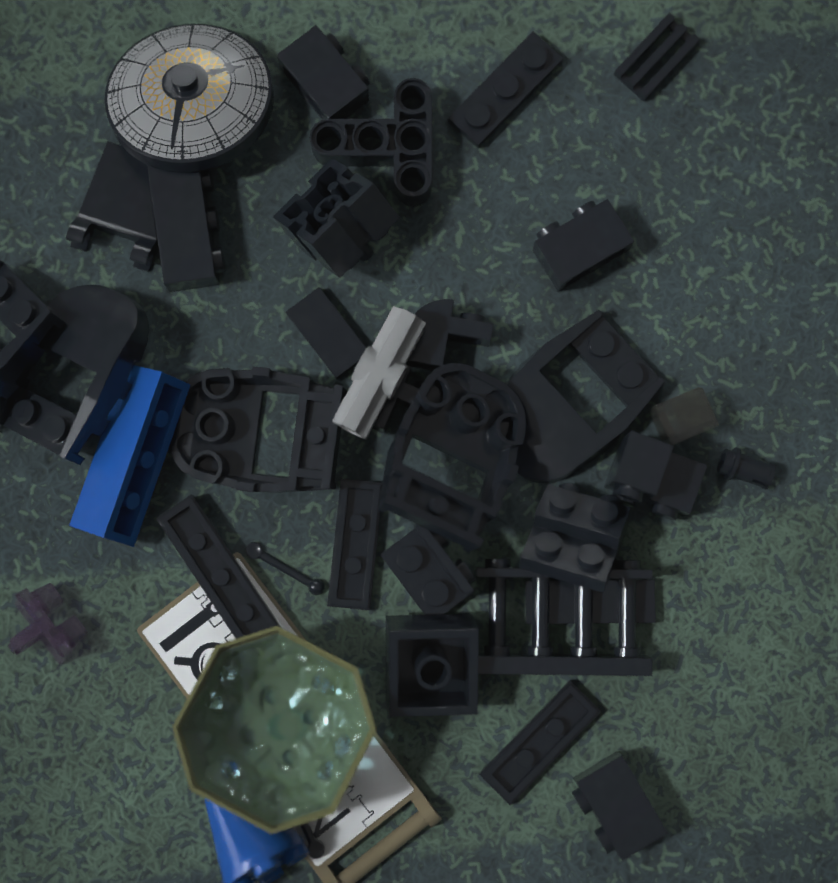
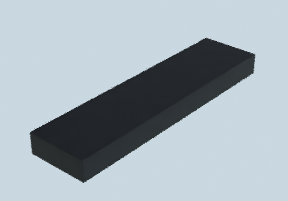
(216, 569)

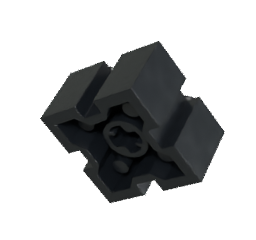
(337, 218)

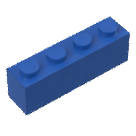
(130, 457)

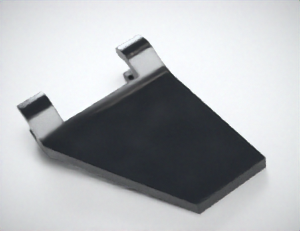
(120, 205)

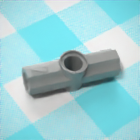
(379, 372)

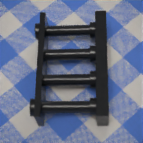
(540, 656)

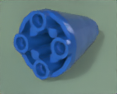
(249, 852)

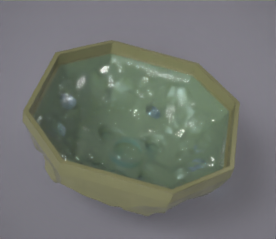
(274, 729)

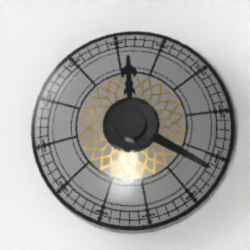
(189, 97)

